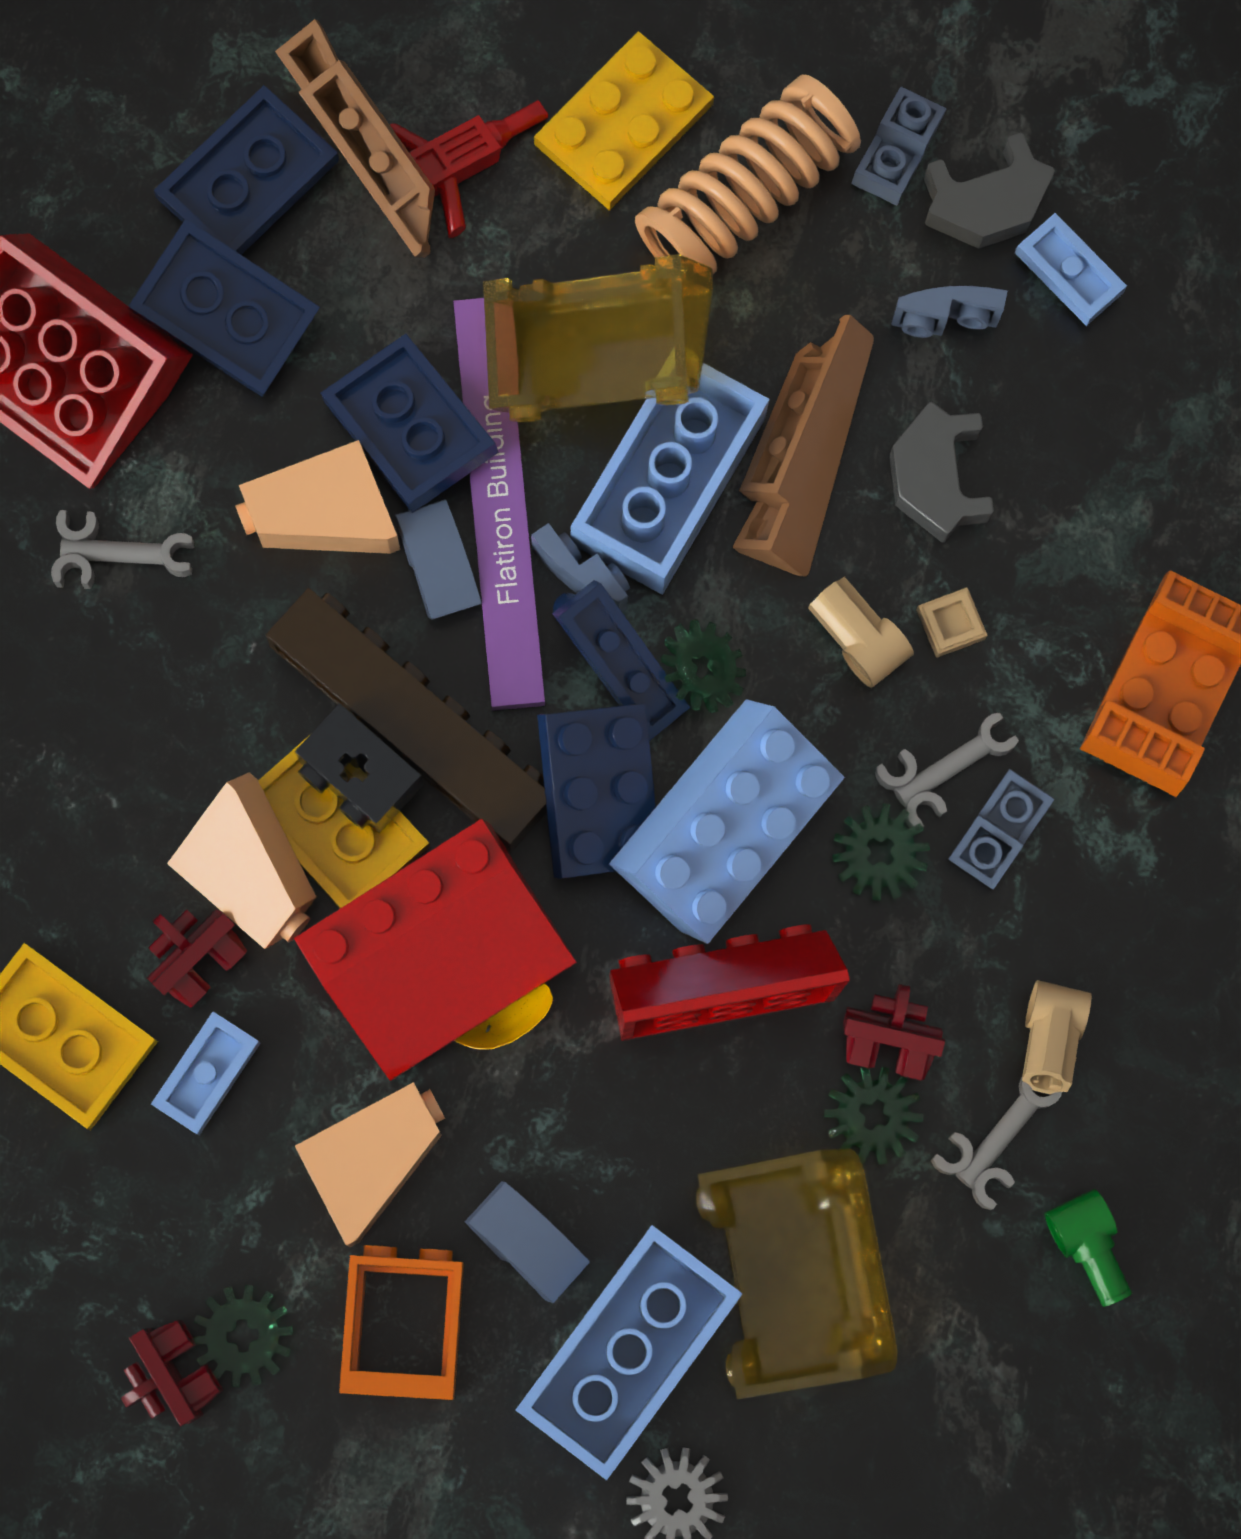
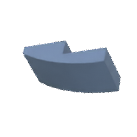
(898, 146)
(928, 310)
(561, 558)
(438, 559)
(1001, 829)
(527, 1241)

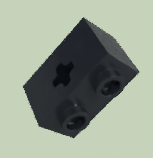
(346, 740)

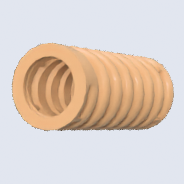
(773, 175)

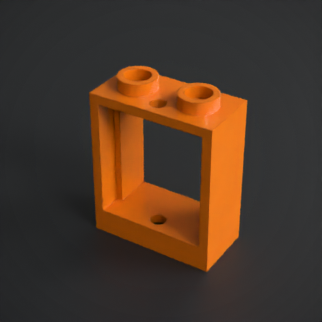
(384, 1260)

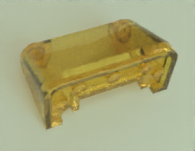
(597, 338)
(805, 1269)

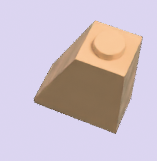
(320, 506)
(247, 864)
(370, 1157)

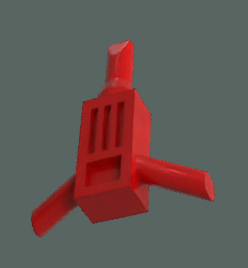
(465, 153)

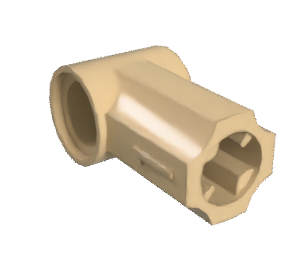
(869, 644)
(1056, 1024)

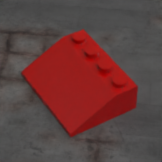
(75, 361)
(435, 949)
(726, 983)

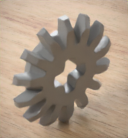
(674, 1474)

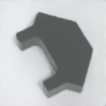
(992, 204)
(927, 472)

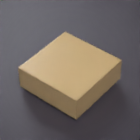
(951, 622)

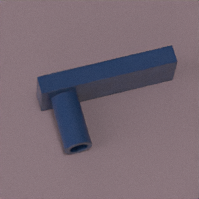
(618, 654)

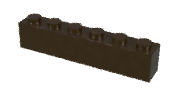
(408, 717)

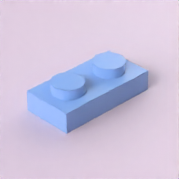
(1070, 269)
(205, 1073)

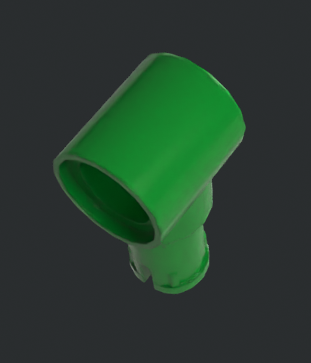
(1084, 1231)

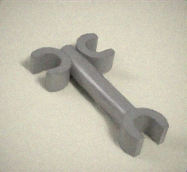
(80, 547)
(915, 789)
(974, 1167)

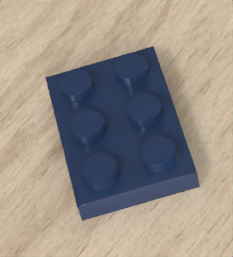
(248, 172)
(223, 307)
(409, 423)
(595, 784)

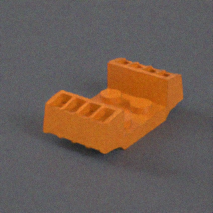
(1169, 685)

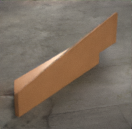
(361, 134)
(803, 450)

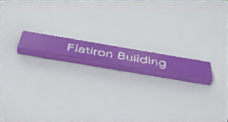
(500, 531)

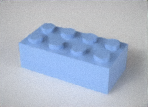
(668, 478)
(727, 820)
(629, 1352)

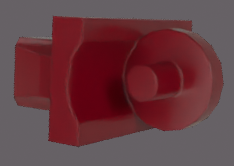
(210, 937)
(916, 1041)
(183, 1396)

